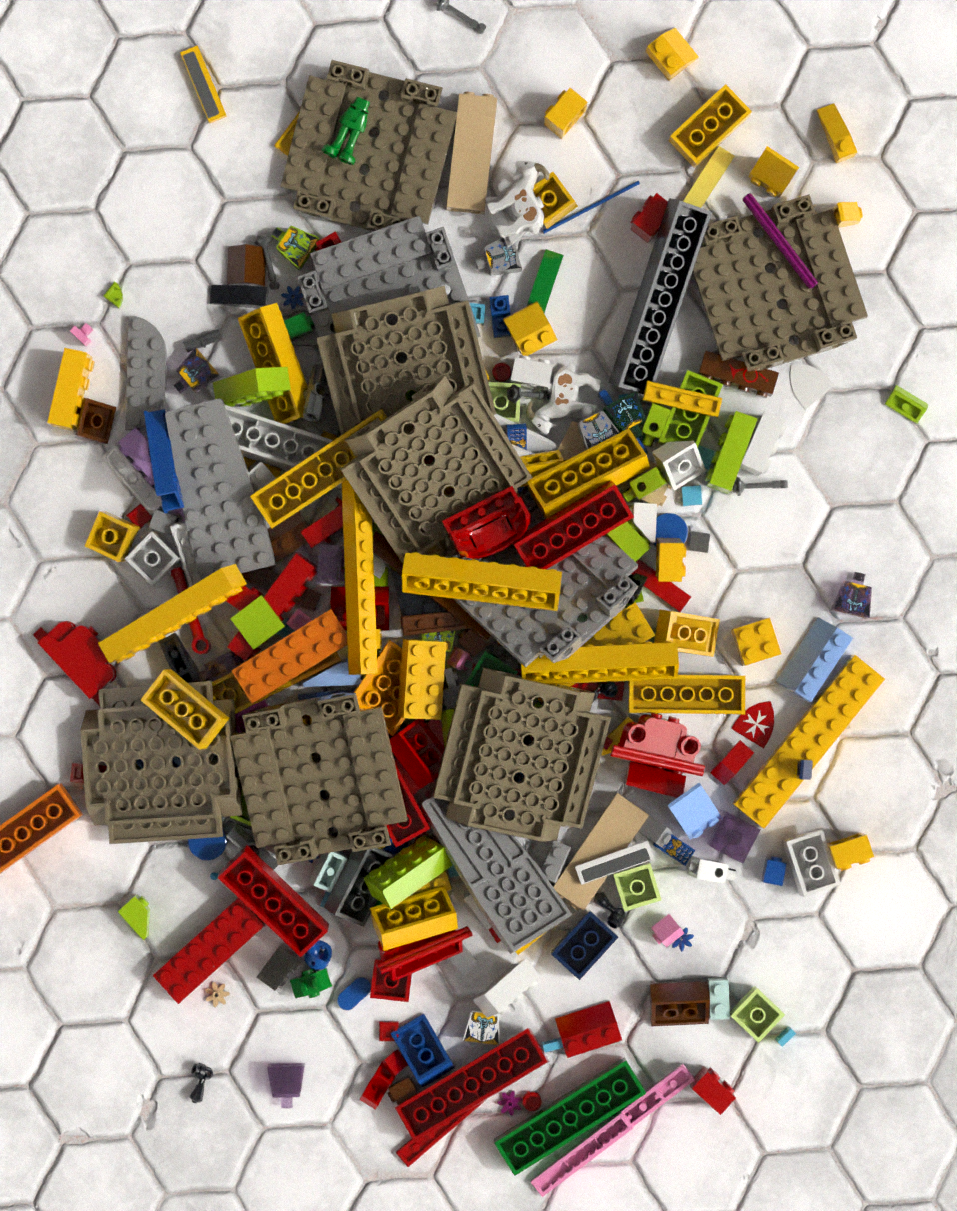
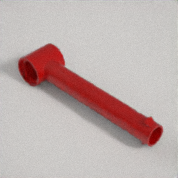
(195, 626)

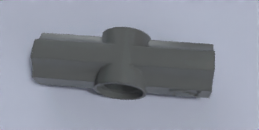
(315, 393)
(241, 839)

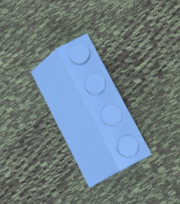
(814, 659)

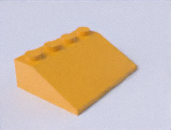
(384, 687)

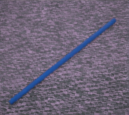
(591, 207)

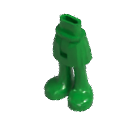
(355, 120)

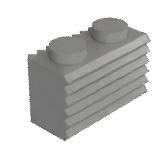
(555, 860)

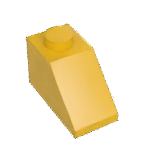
(847, 214)

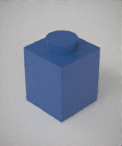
(774, 871)

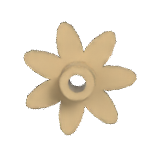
(219, 991)

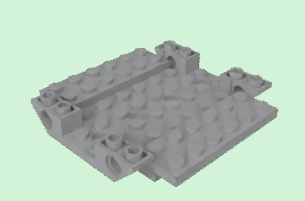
(378, 269)
(591, 585)

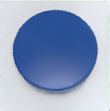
(670, 526)
(208, 847)

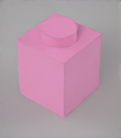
(666, 931)

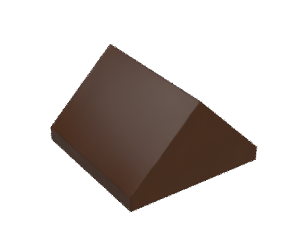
(246, 265)
(95, 421)

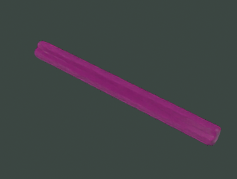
(779, 241)

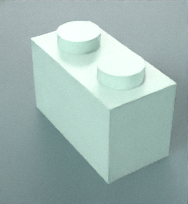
(328, 870)
(719, 998)

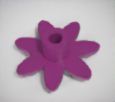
(511, 1098)

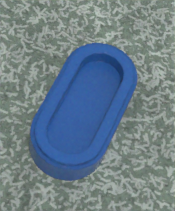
(354, 993)

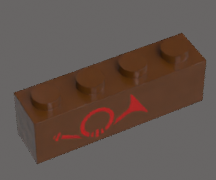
(735, 373)

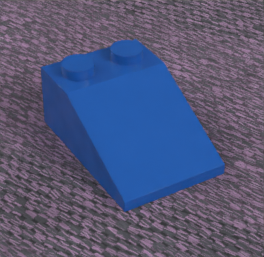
(423, 1050)

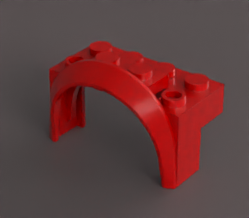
(493, 536)

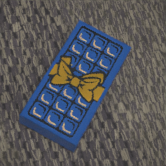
(517, 435)
(677, 849)

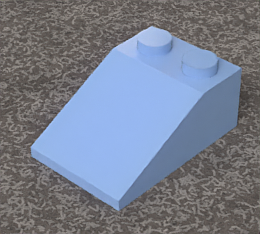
(335, 676)
(694, 811)

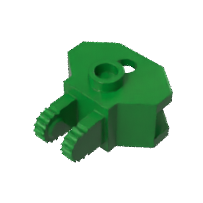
(310, 983)

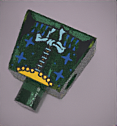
(626, 414)

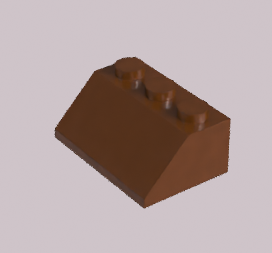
(287, 537)
(679, 1003)

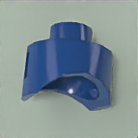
(317, 958)

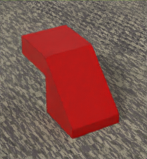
(732, 762)
(377, 1087)

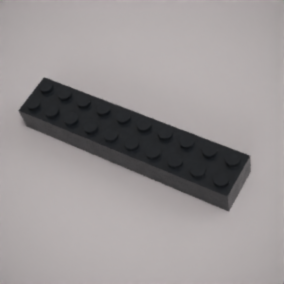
(660, 295)

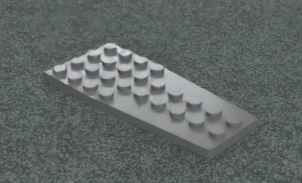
(216, 491)
(499, 878)

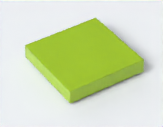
(257, 622)

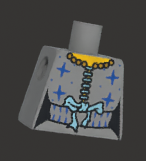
(500, 258)
(595, 427)

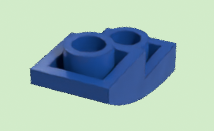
(499, 310)

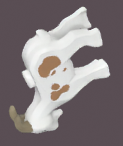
(522, 201)
(563, 397)

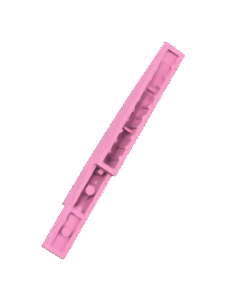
(612, 1130)

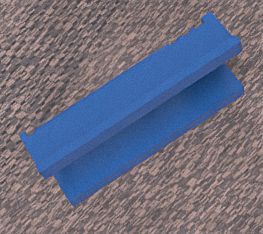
(162, 461)

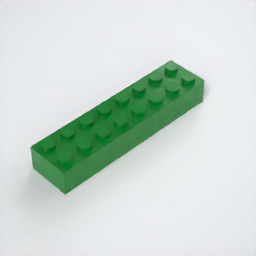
(569, 1116)

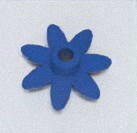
(293, 301)
(685, 937)

